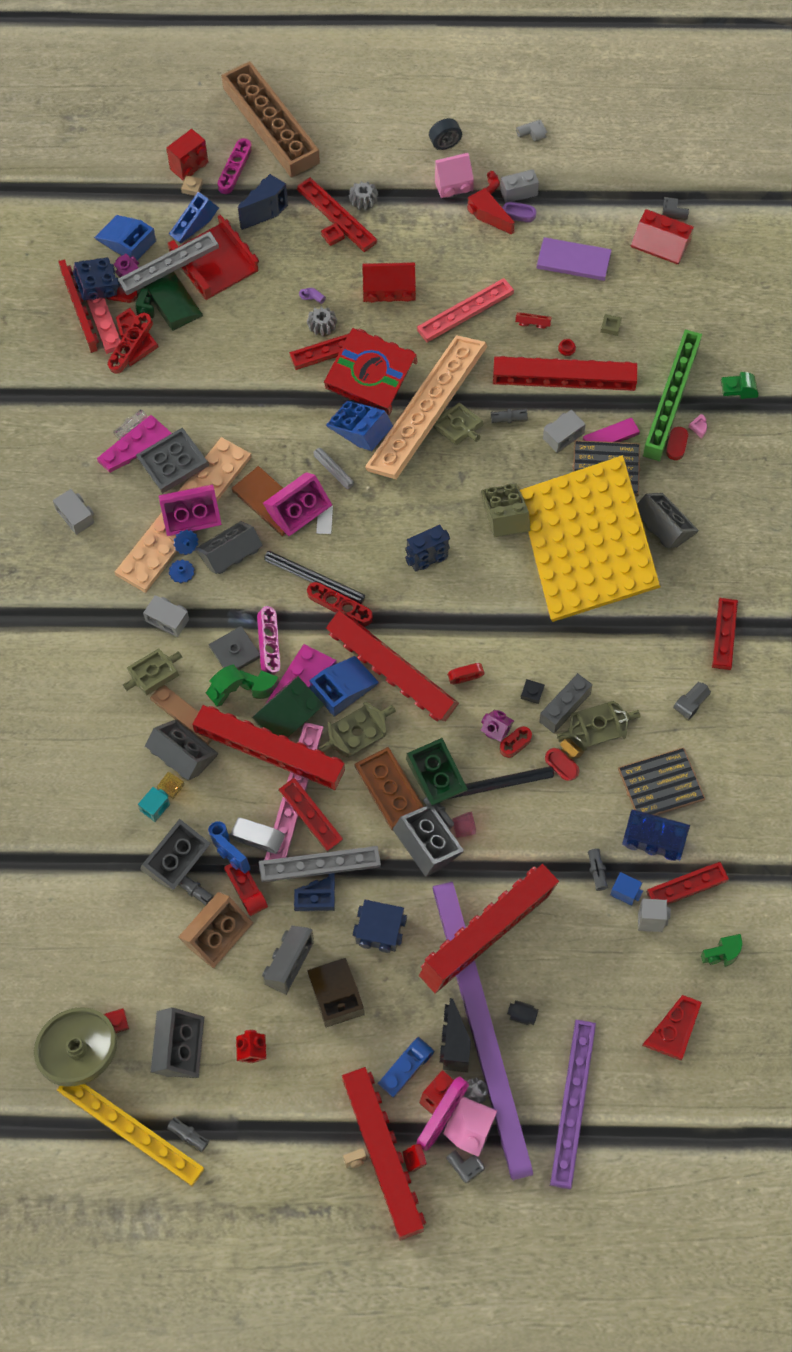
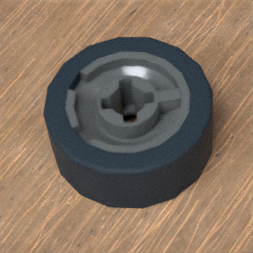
(445, 134)

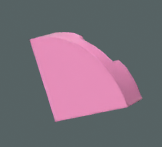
(699, 425)

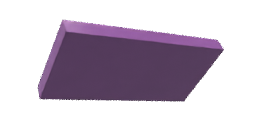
(574, 258)

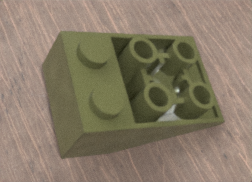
(506, 510)

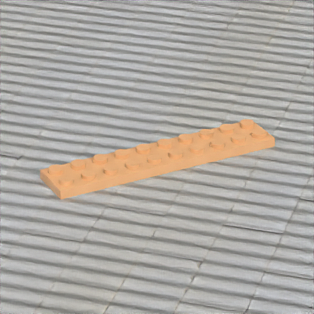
(426, 407)
(157, 549)

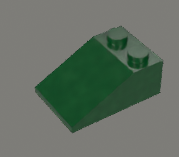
(288, 708)
(436, 771)

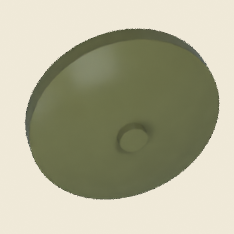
(75, 1046)

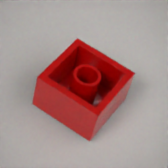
(187, 154)

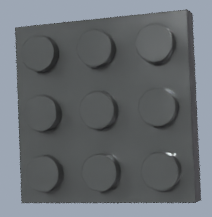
(172, 460)

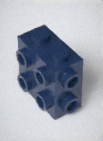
(96, 278)
(427, 548)
(379, 926)

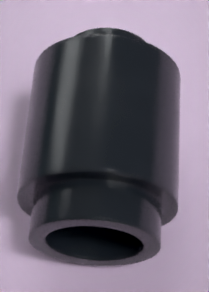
(522, 1013)

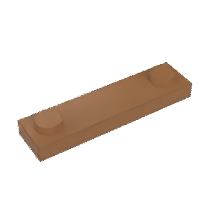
(177, 708)

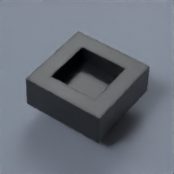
(532, 691)

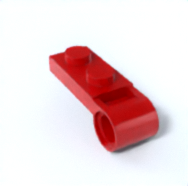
(247, 890)

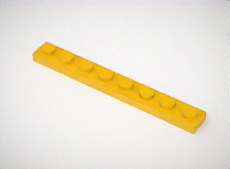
(133, 1132)

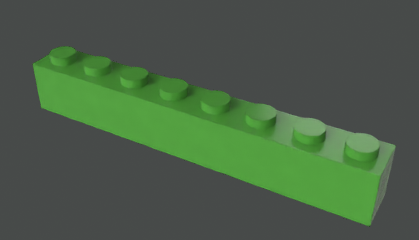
(672, 395)

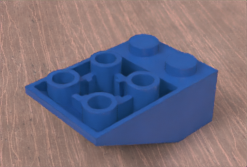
(127, 236)
(361, 424)
(342, 684)

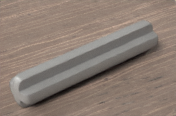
(333, 468)

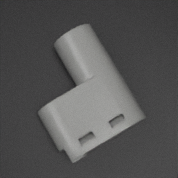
(535, 129)

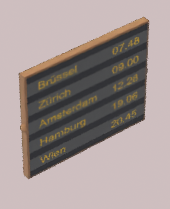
(594, 452)
(661, 783)

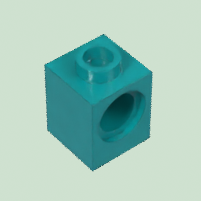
(154, 803)

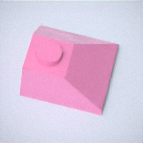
(470, 1125)

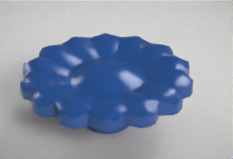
(185, 542)
(181, 571)

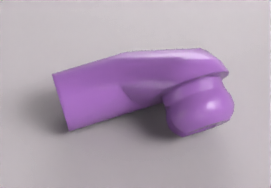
(312, 293)

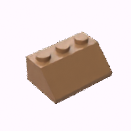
(216, 929)

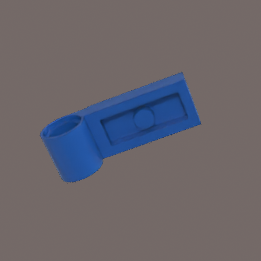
(221, 839)
(406, 1066)

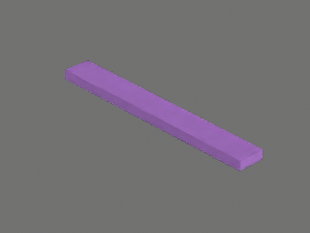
(573, 1104)

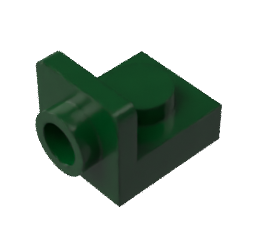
(143, 303)

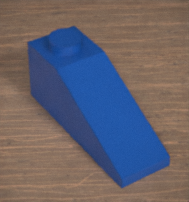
(196, 216)

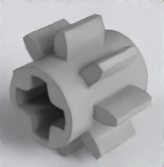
(476, 1090)

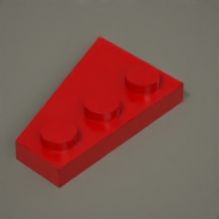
(148, 345)
(675, 1029)

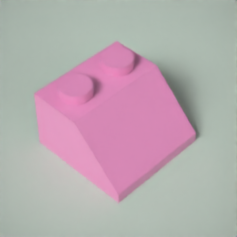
(454, 175)

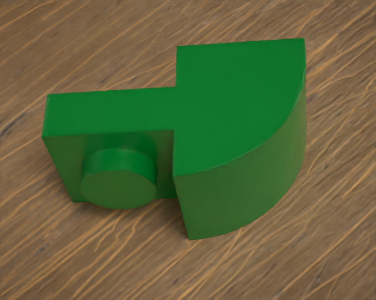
(741, 385)
(223, 683)
(261, 686)
(728, 950)

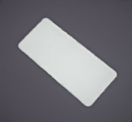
(324, 521)

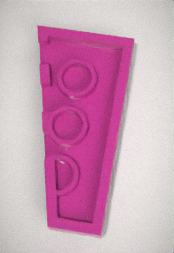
(138, 439)
(306, 666)

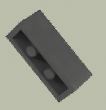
(565, 703)

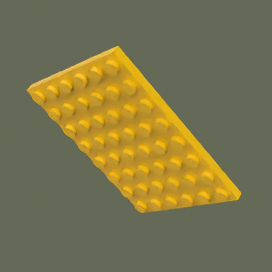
(589, 539)

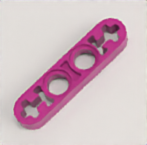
(236, 166)
(271, 641)
(442, 1113)

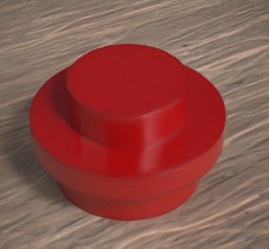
(567, 347)

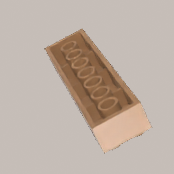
(270, 119)

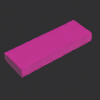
(614, 433)

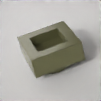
(611, 324)

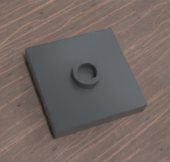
(235, 649)

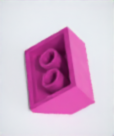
(298, 503)
(190, 510)

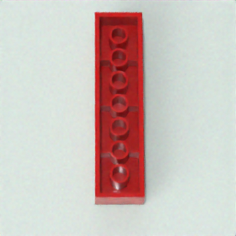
(487, 928)

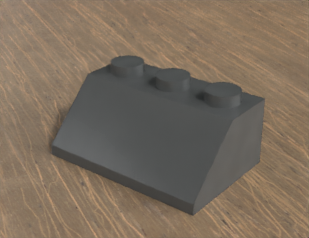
(665, 520)
(229, 547)
(180, 749)
(427, 839)
(175, 855)
(288, 958)
(177, 1043)

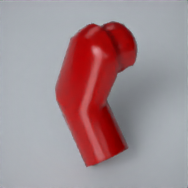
(493, 181)

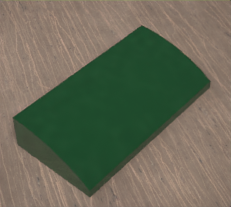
(173, 301)

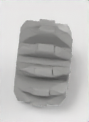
(363, 195)
(322, 321)

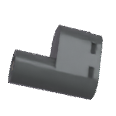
(670, 209)
(466, 1169)

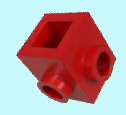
(251, 1046)

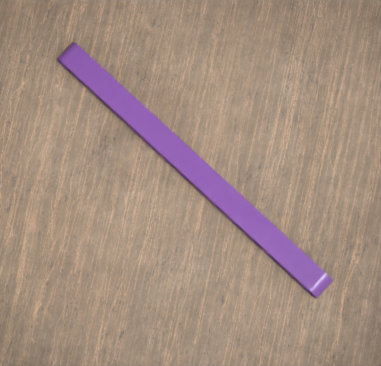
(485, 1042)

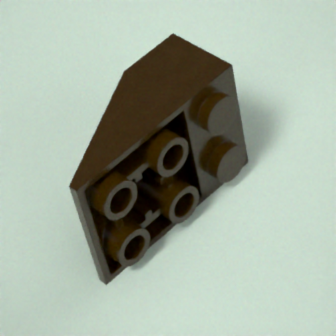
(336, 992)

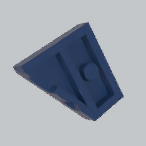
(316, 895)

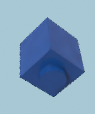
(626, 889)

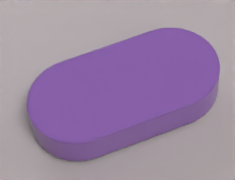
(520, 211)

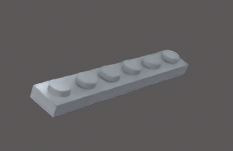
(168, 263)
(319, 864)

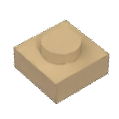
(191, 185)
(355, 1158)

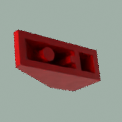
(489, 211)

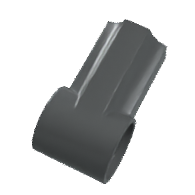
(689, 704)

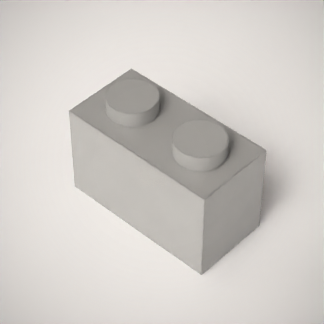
(519, 186)
(563, 431)
(73, 511)
(166, 615)
(653, 915)

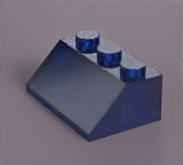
(655, 835)

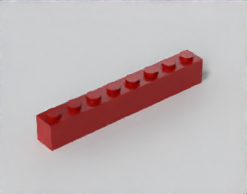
(565, 373)
(392, 665)
(269, 747)
(383, 1155)

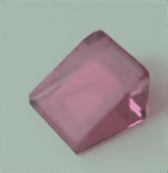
(464, 825)

